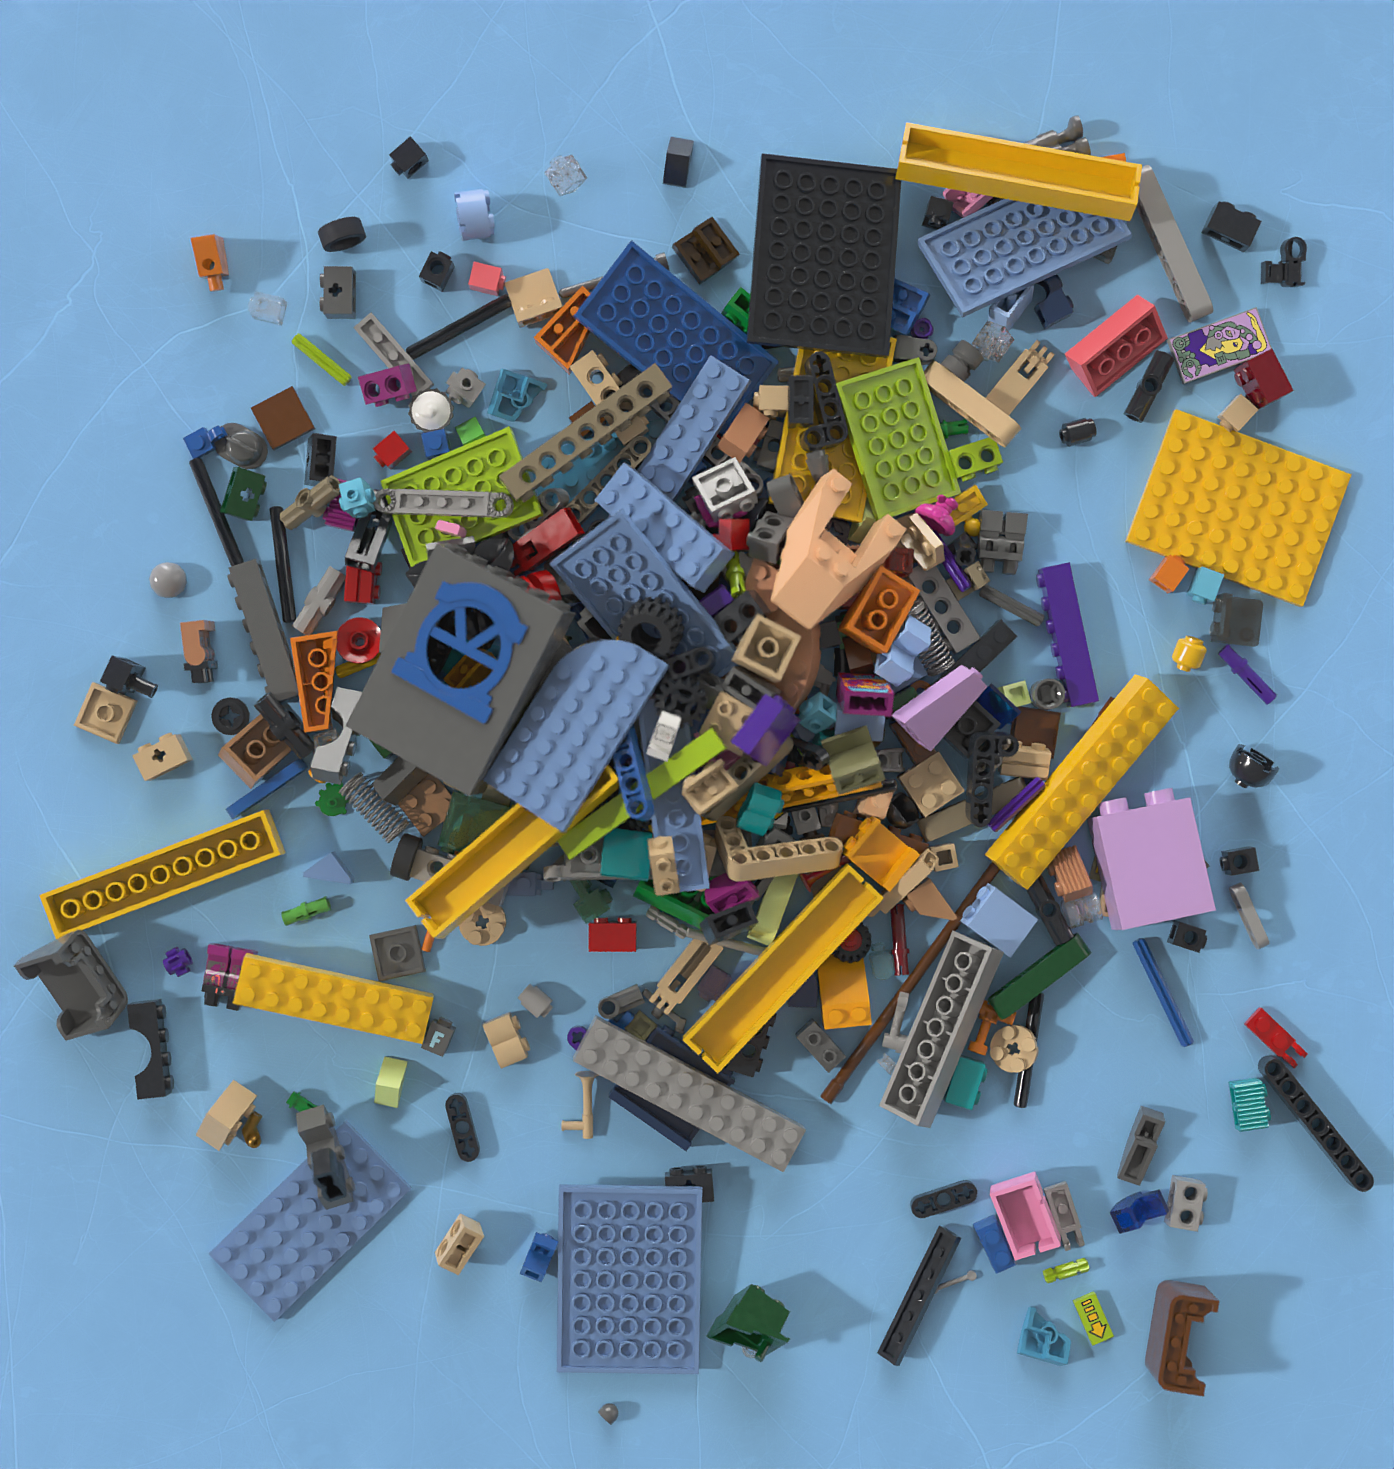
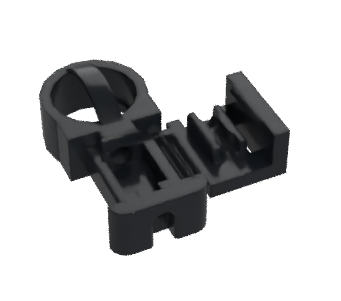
(1289, 271)

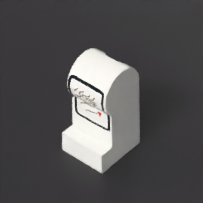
(664, 736)

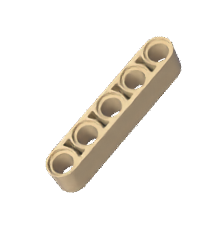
(970, 404)

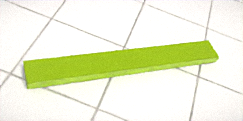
(659, 780)

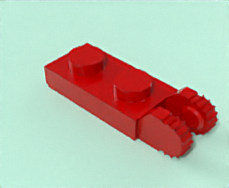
(1273, 1036)

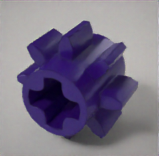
(177, 961)

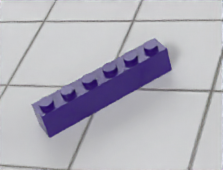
(1068, 634)

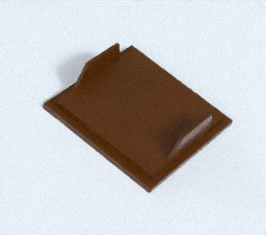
(1036, 727)

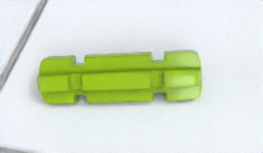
(1066, 1270)

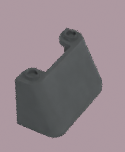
(78, 982)

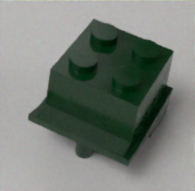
(751, 1322)

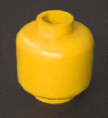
(1189, 653)

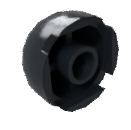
(1251, 768)

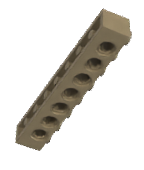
(650, 378)

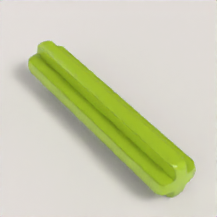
(321, 359)

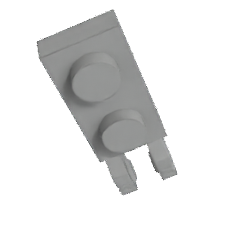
(1064, 1213)

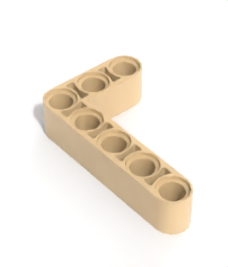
(775, 859)

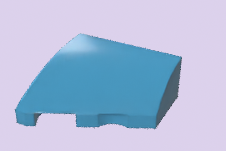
(513, 394)
(1042, 1340)

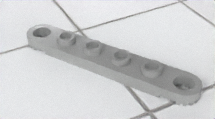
(443, 503)

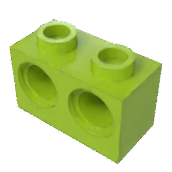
(972, 453)

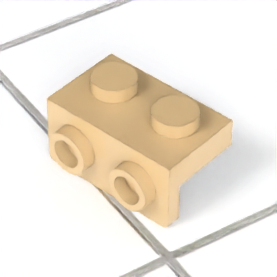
(708, 787)

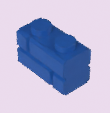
(994, 1244)

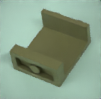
(853, 760)

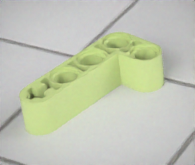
(772, 909)

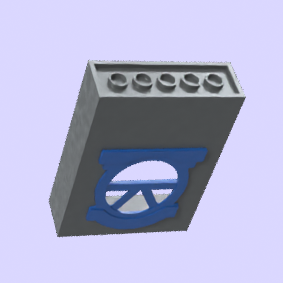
(448, 728)

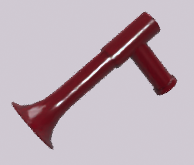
(809, 878)

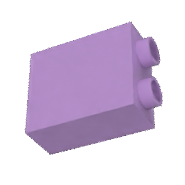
(1150, 860)

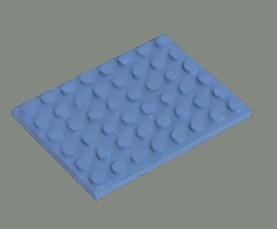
(629, 1279)

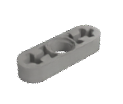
(1249, 915)

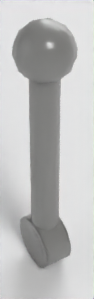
(971, 1275)

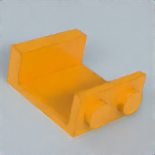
(879, 853)

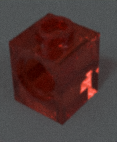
(900, 562)

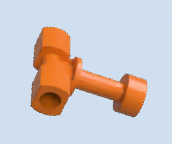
(988, 1017)

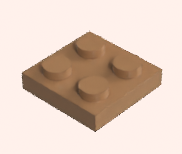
(426, 804)

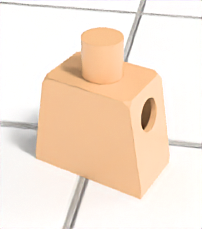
(873, 806)

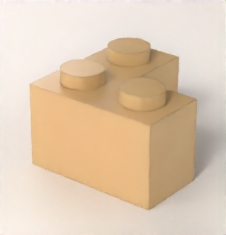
(225, 1115)

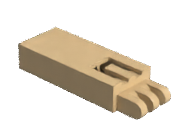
(1013, 385)
(915, 874)
(690, 964)

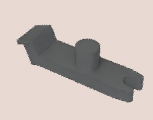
(657, 1013)

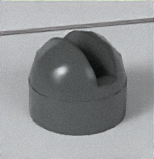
(609, 1412)

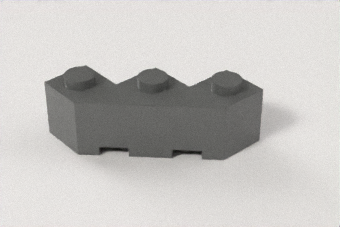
(318, 1132)

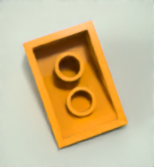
(843, 994)

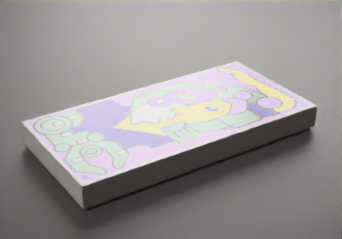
(1219, 345)

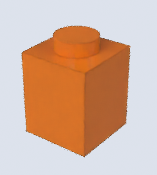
(1169, 573)

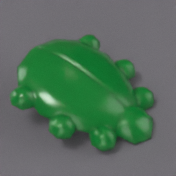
(331, 801)

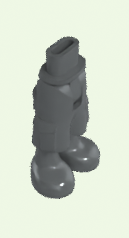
(1073, 132)

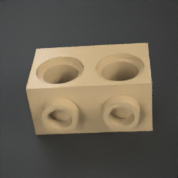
(459, 1244)

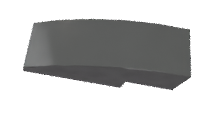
(1141, 1145)

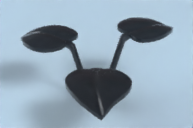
(497, 553)

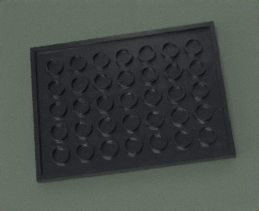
(824, 256)

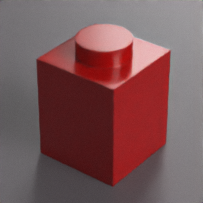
(391, 451)

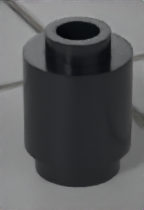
(1077, 431)

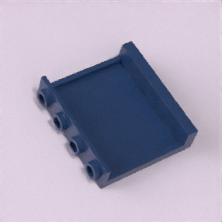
(662, 1121)

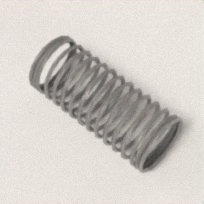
(917, 608)
(349, 787)

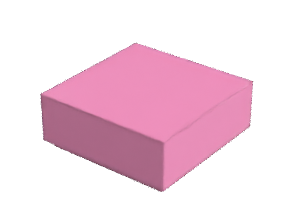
(451, 529)

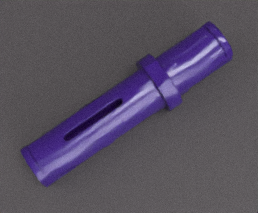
(1247, 674)

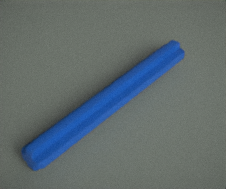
(1163, 992)

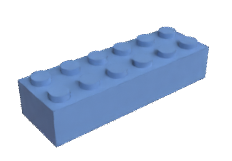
(672, 532)

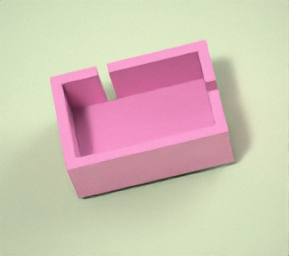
(1025, 1215)

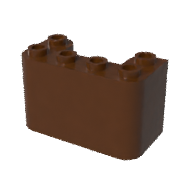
(1172, 1315)

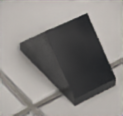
(677, 162)

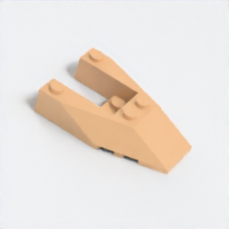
(817, 567)

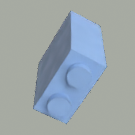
(998, 919)

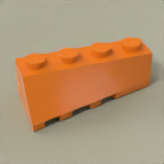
(314, 671)

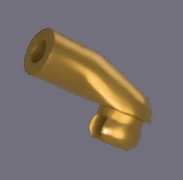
(250, 1130)

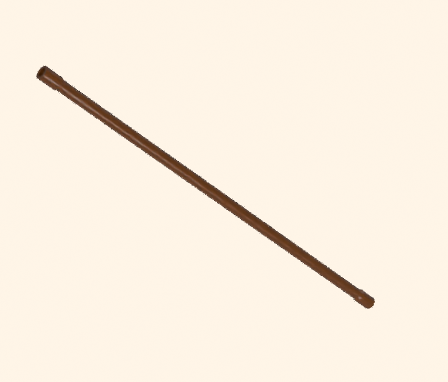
(837, 1083)

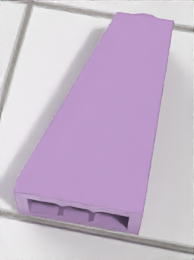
(940, 706)

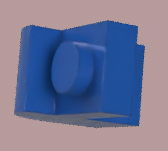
(539, 1256)

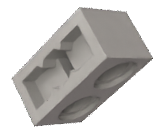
(1179, 1203)

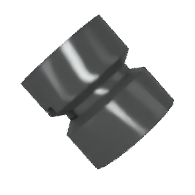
(964, 359)
(1047, 694)

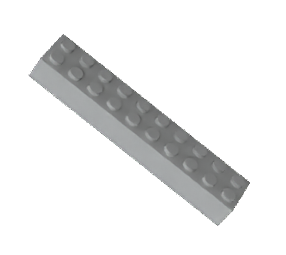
(689, 1093)

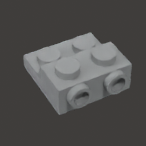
(725, 490)

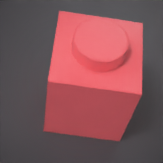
(486, 279)

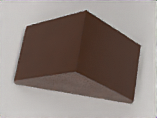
(858, 657)

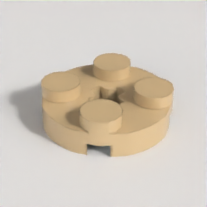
(484, 936)
(1026, 1044)

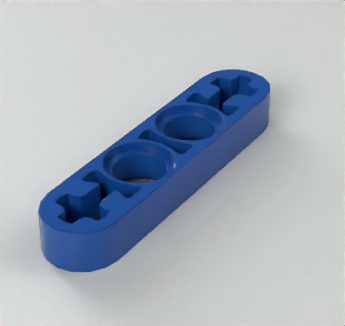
(266, 788)

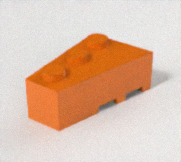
(563, 335)

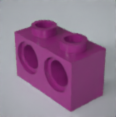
(386, 381)

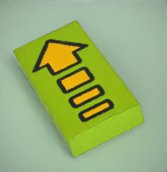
(1093, 1318)

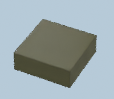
(641, 1026)

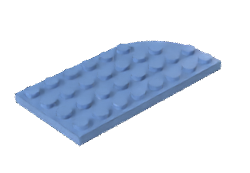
(575, 728)

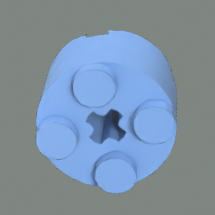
(473, 214)

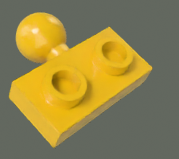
(969, 503)

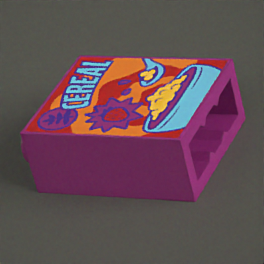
(864, 694)

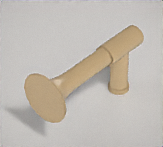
(586, 1124)

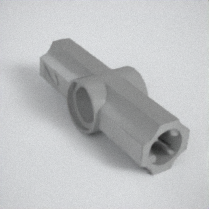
(319, 601)

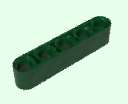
(1038, 976)

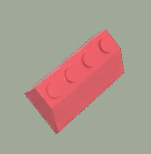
(1117, 345)

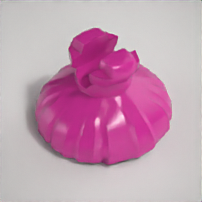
(938, 515)

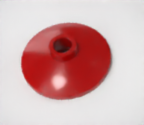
(351, 632)

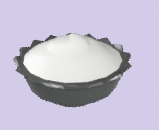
(430, 410)

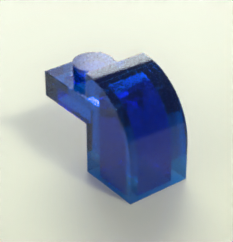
(1137, 1208)

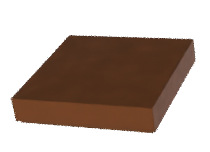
(283, 418)

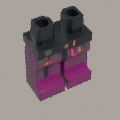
(223, 973)

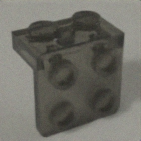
(1236, 620)

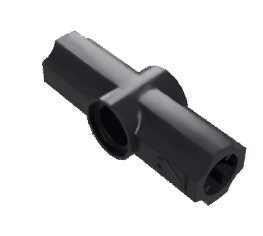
(1156, 374)
(285, 725)
(1055, 922)

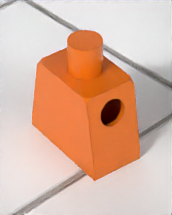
(206, 250)

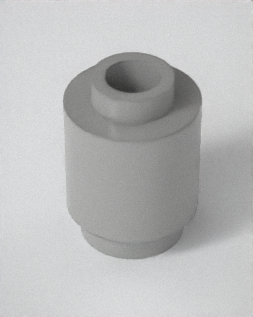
(535, 1001)

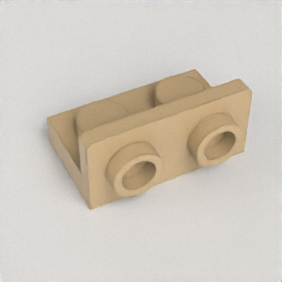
(926, 545)

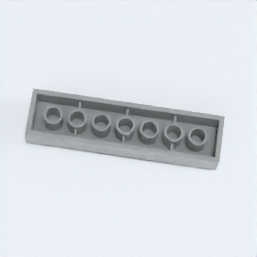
(941, 1029)

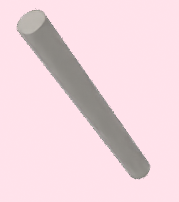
(729, 943)

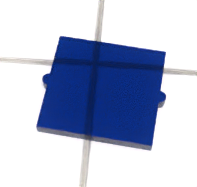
(998, 705)

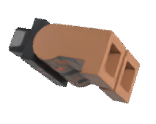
(198, 650)

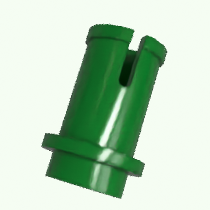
(954, 428)
(299, 1102)

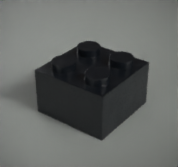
(973, 720)

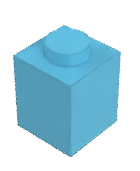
(1204, 585)

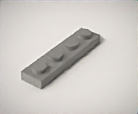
(389, 350)

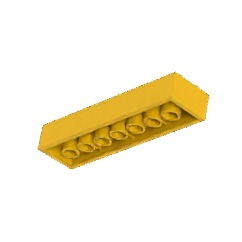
(333, 998)

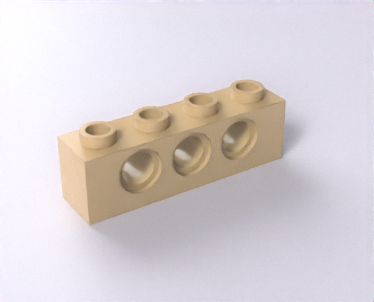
(584, 371)

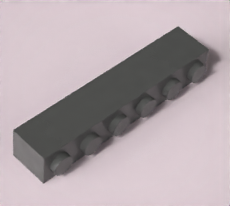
(265, 629)

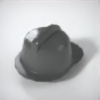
(242, 446)

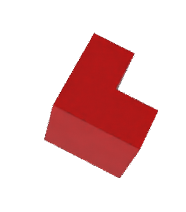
(733, 533)

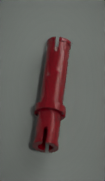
(899, 940)

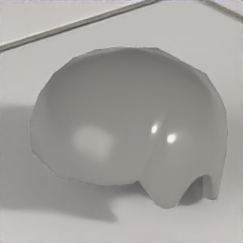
(167, 580)

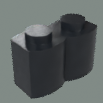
(328, 1174)

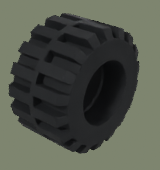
(659, 615)

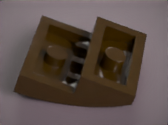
(705, 250)

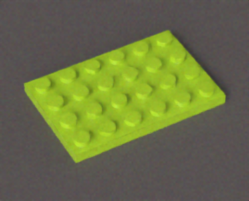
(897, 439)
(467, 468)

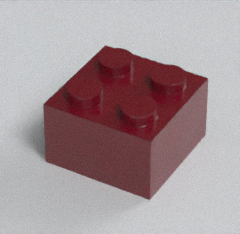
(1263, 379)

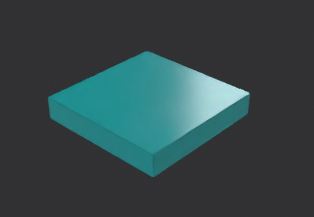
(626, 854)

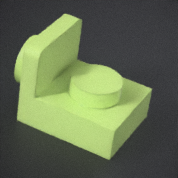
(1016, 693)

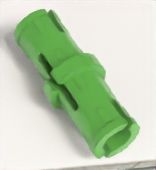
(306, 911)

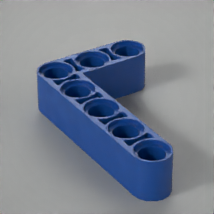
(634, 772)

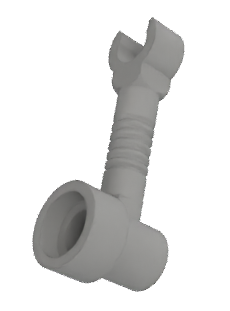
(895, 1039)

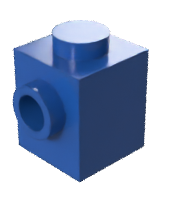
(435, 443)

